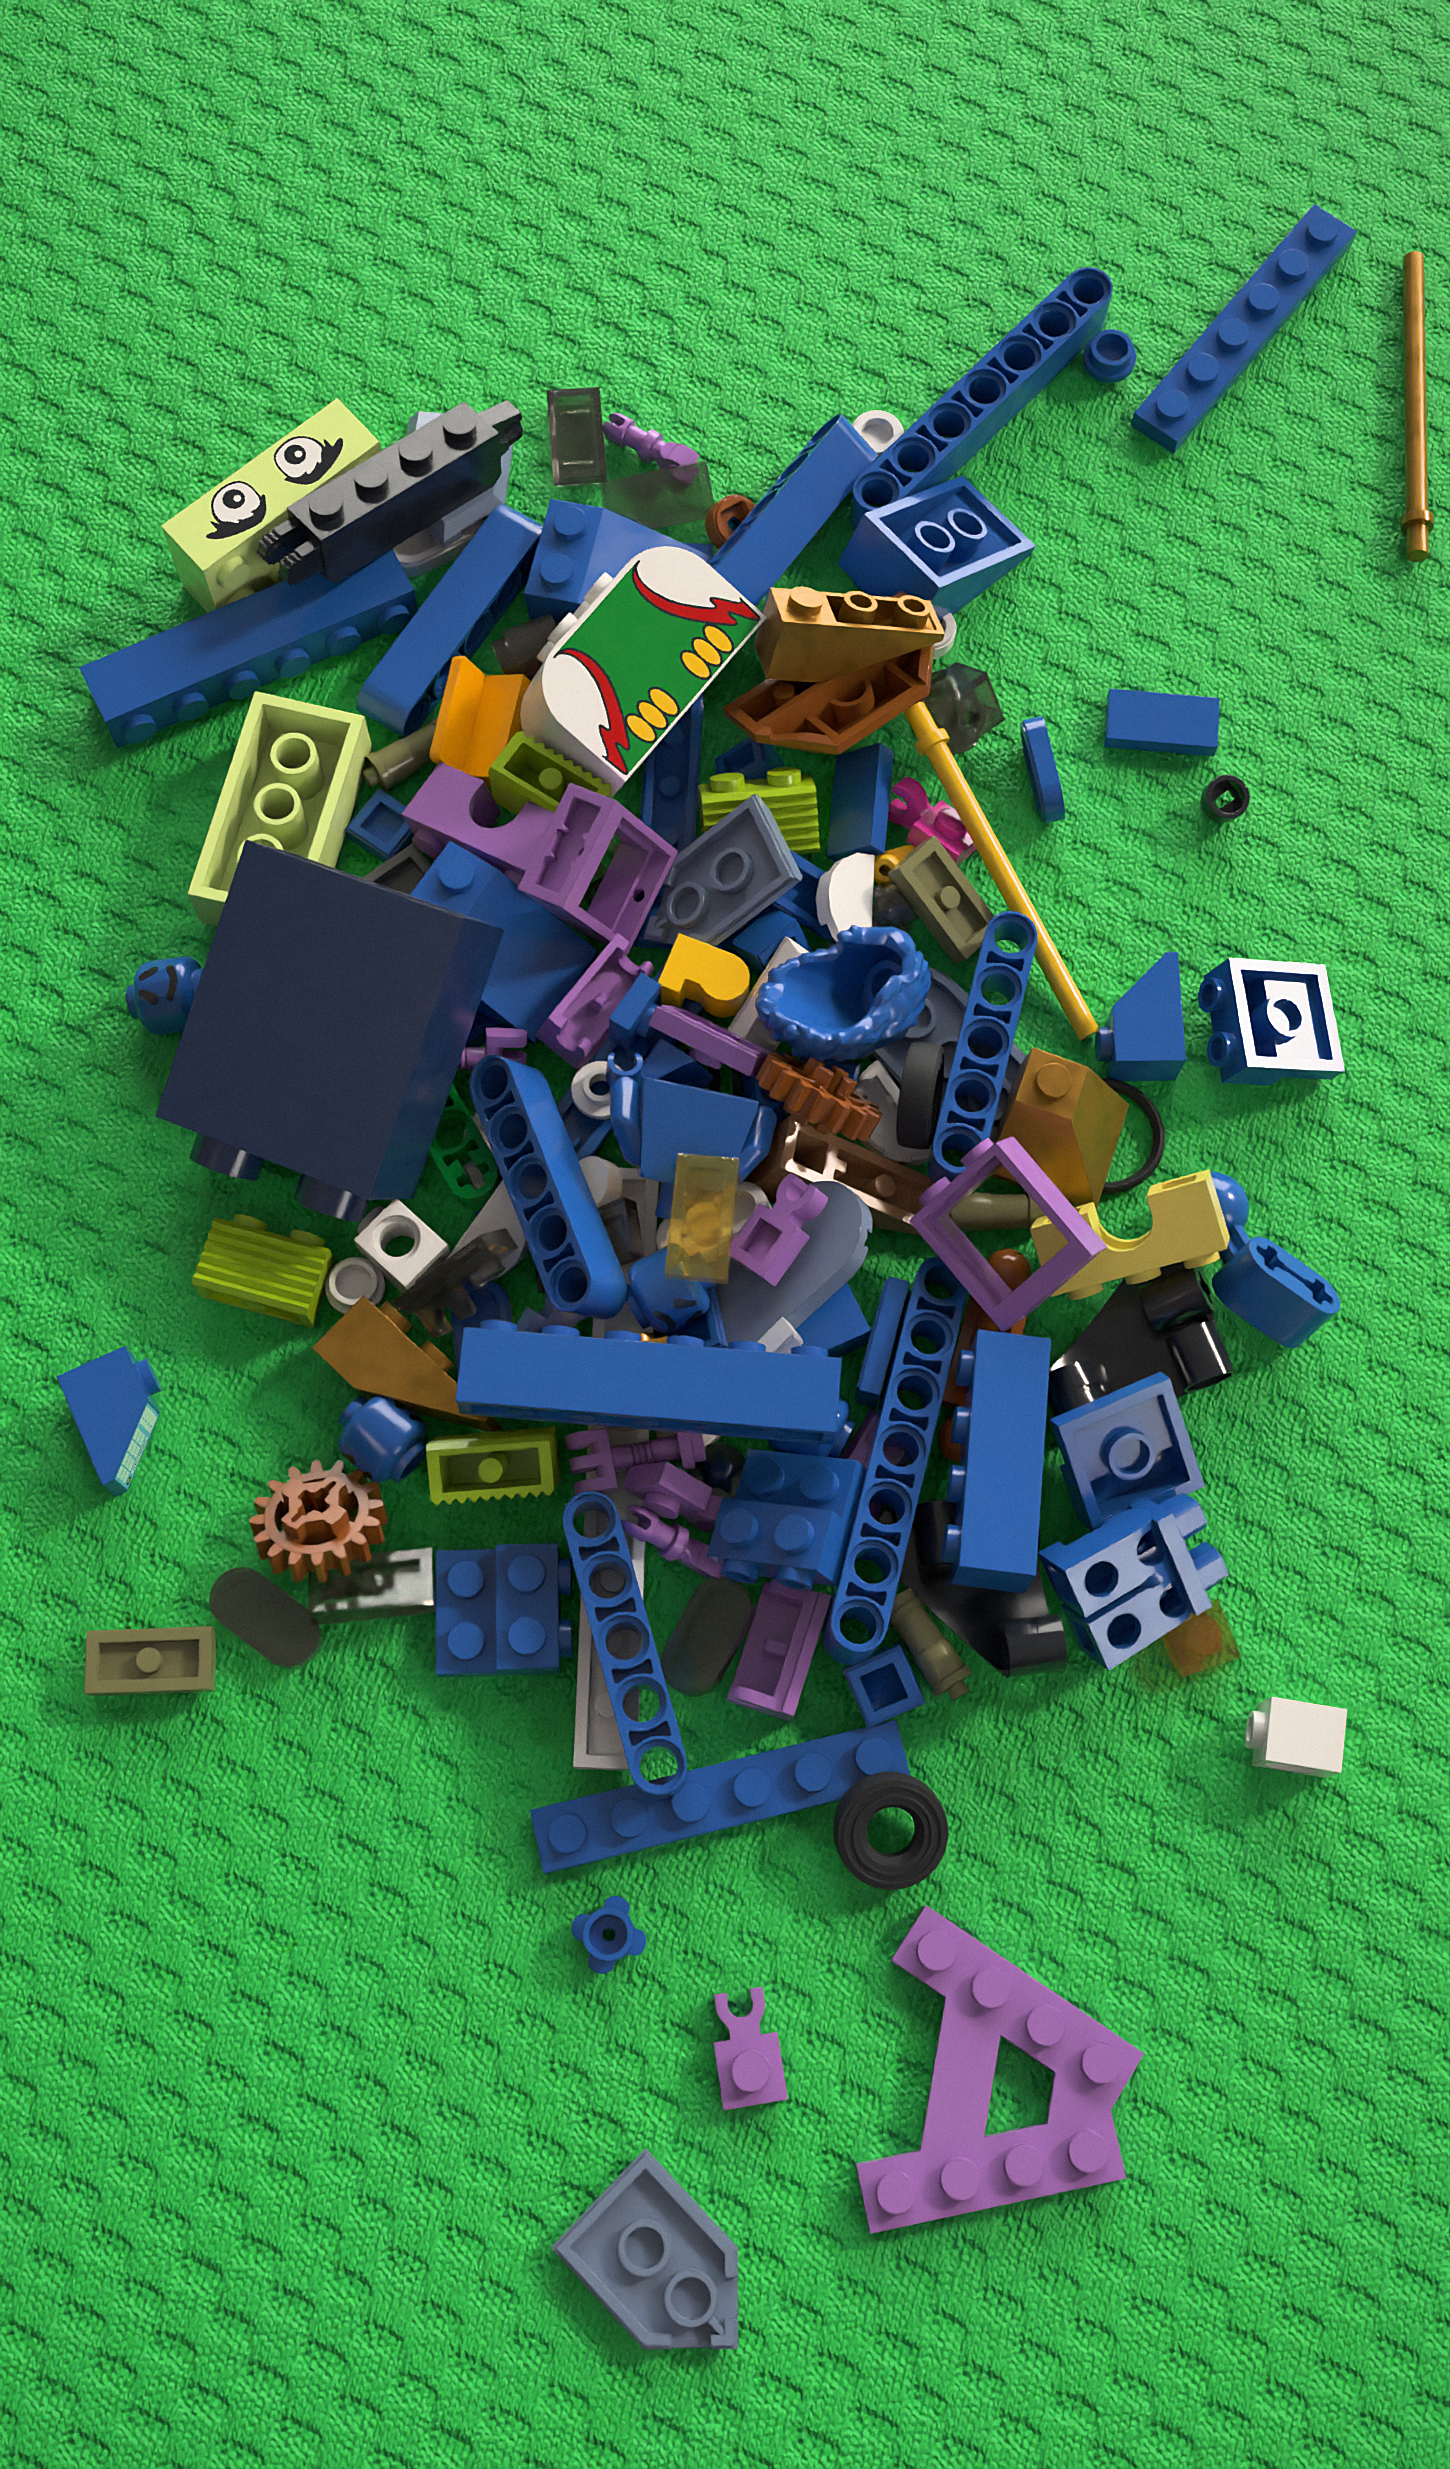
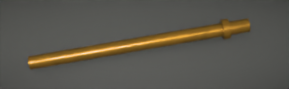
(1417, 520)

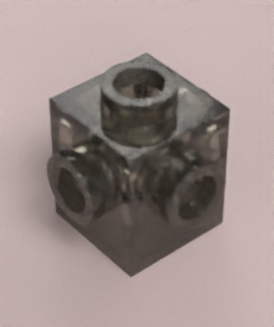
(963, 705)

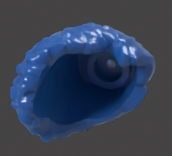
(846, 997)

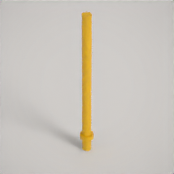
(933, 745)

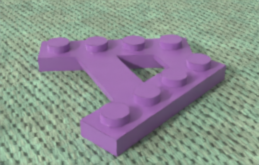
(956, 2162)

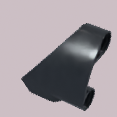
(1141, 1332)
(1001, 1626)

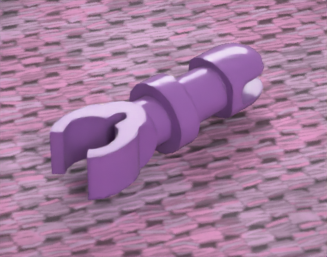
(649, 444)
(672, 1541)

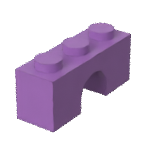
(463, 811)

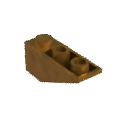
(832, 634)
(379, 1359)

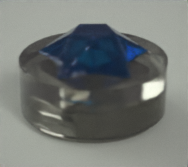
(720, 1470)

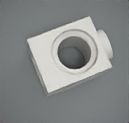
(393, 1221)
(1297, 1737)

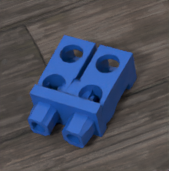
(1134, 1577)

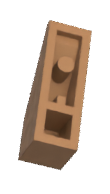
(884, 1185)

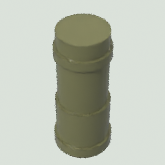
(400, 758)
(995, 1212)
(929, 1648)

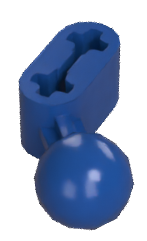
(1266, 1281)

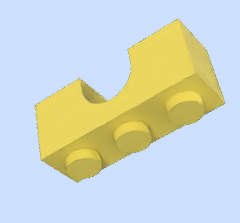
(1184, 1228)

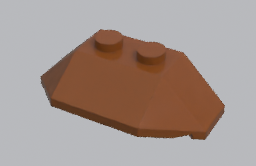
(835, 712)

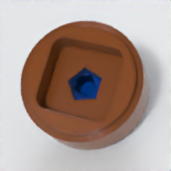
(725, 517)

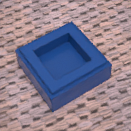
(380, 827)

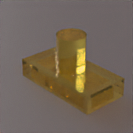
(702, 1218)

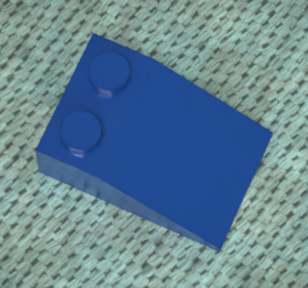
(935, 547)
(578, 548)
(537, 953)

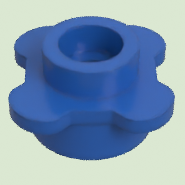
(591, 1928)

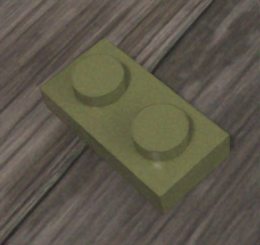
(943, 898)
(150, 1661)

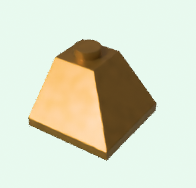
(1064, 1123)

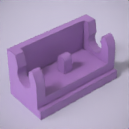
(582, 1018)
(778, 1650)

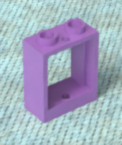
(572, 854)
(965, 1261)

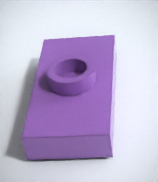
(708, 1041)

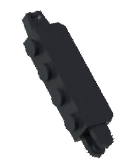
(393, 494)

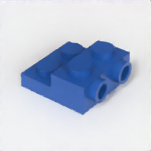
(1270, 1021)
(1126, 1450)
(788, 1519)
(502, 1610)

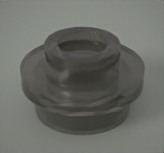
(893, 908)

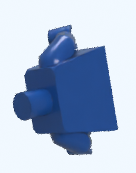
(677, 1118)

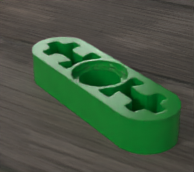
(473, 1148)

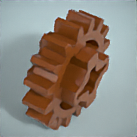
(318, 1521)

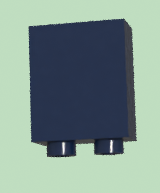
(326, 1030)

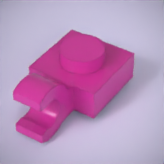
(928, 821)

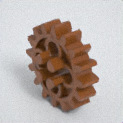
(819, 1095)

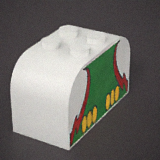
(634, 661)

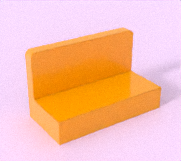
(476, 718)

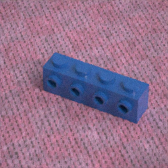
(999, 1462)

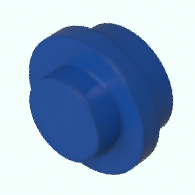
(1109, 356)

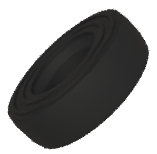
(920, 1095)
(911, 1863)

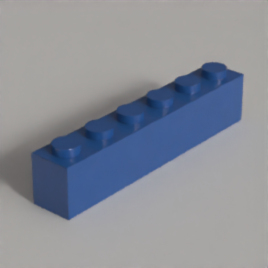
(246, 647)
(649, 1383)

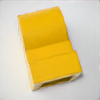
(706, 976)

